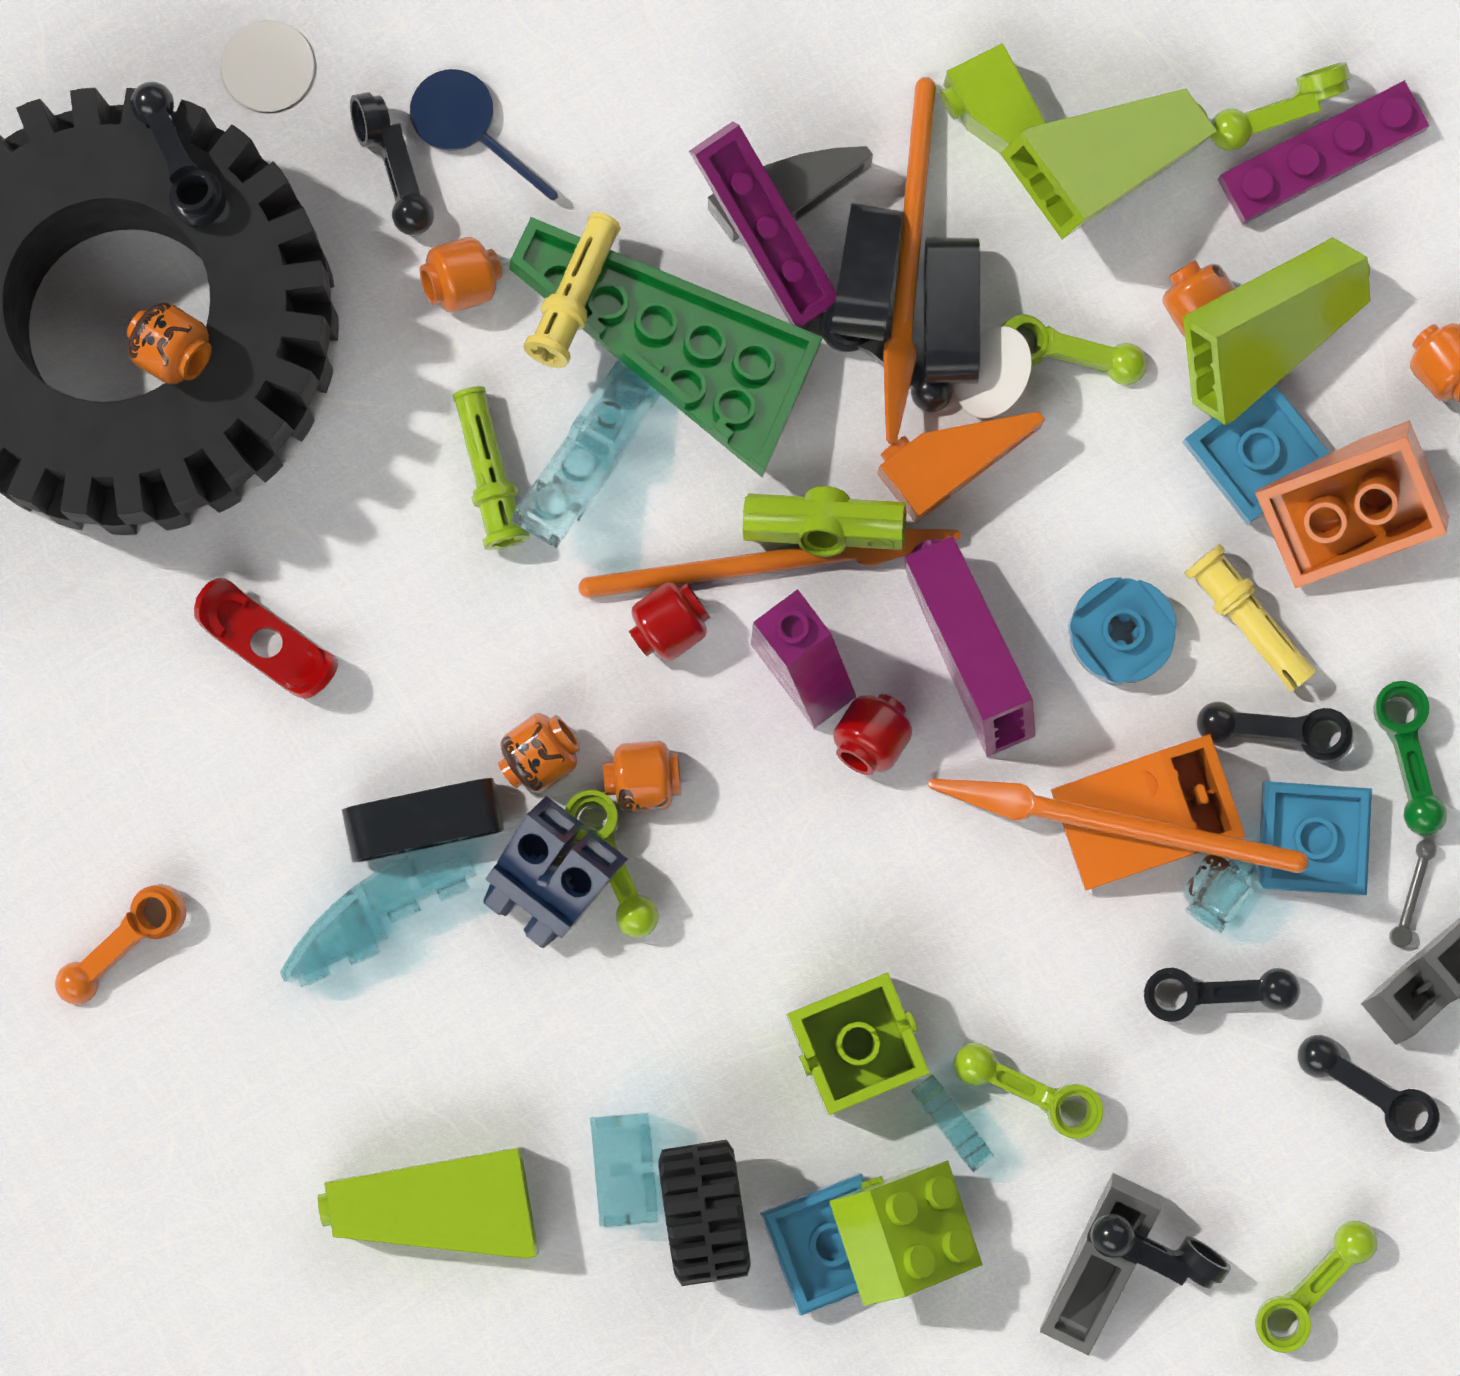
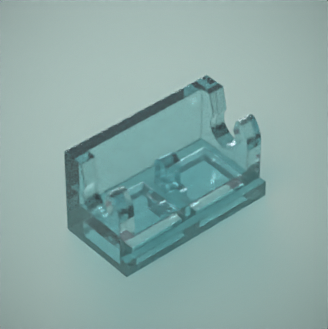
(624, 1169)

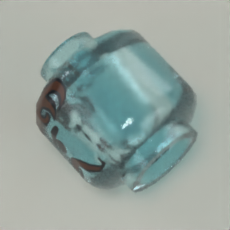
(1222, 893)

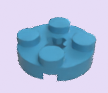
(1126, 600)

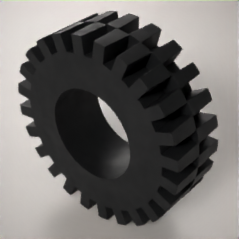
(265, 320)

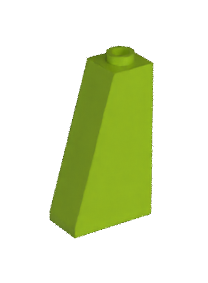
(1100, 157)
(1270, 326)
(447, 1205)

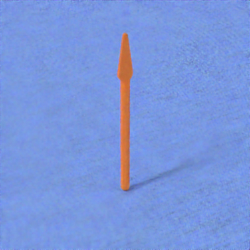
(899, 350)
(747, 565)
(1019, 802)

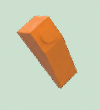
(948, 459)

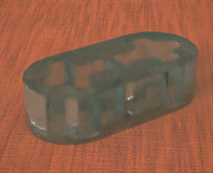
(952, 1123)

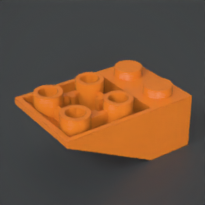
(1169, 786)

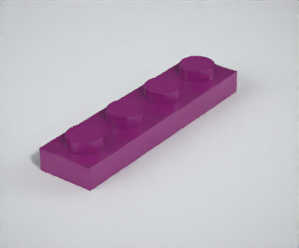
(1323, 152)
(764, 224)

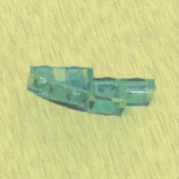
(586, 455)
(353, 922)

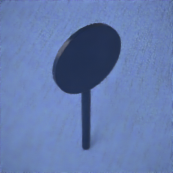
(455, 112)

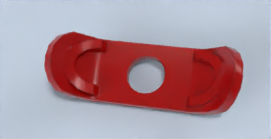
(233, 621)

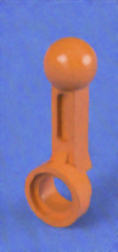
(78, 981)

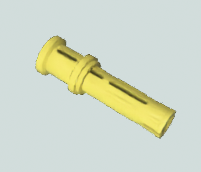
(566, 309)
(1235, 598)

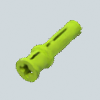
(494, 492)

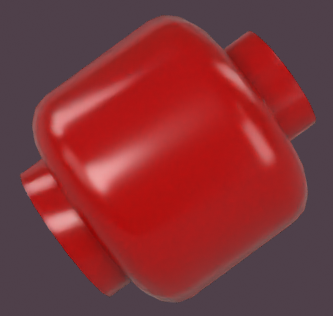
(669, 621)
(872, 734)

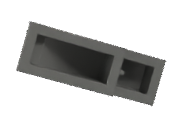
(806, 180)
(1418, 988)
(1095, 1281)

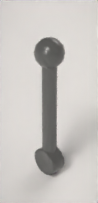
(1401, 935)

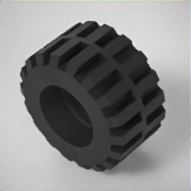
(704, 1213)

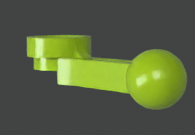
(1236, 127)
(1123, 363)
(636, 913)
(977, 1065)
(1353, 1244)

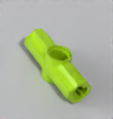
(824, 521)

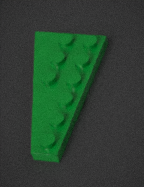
(698, 349)

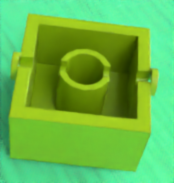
(857, 1043)
(905, 1233)

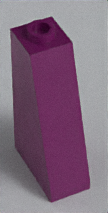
(971, 645)
(803, 658)

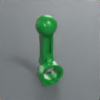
(1424, 811)

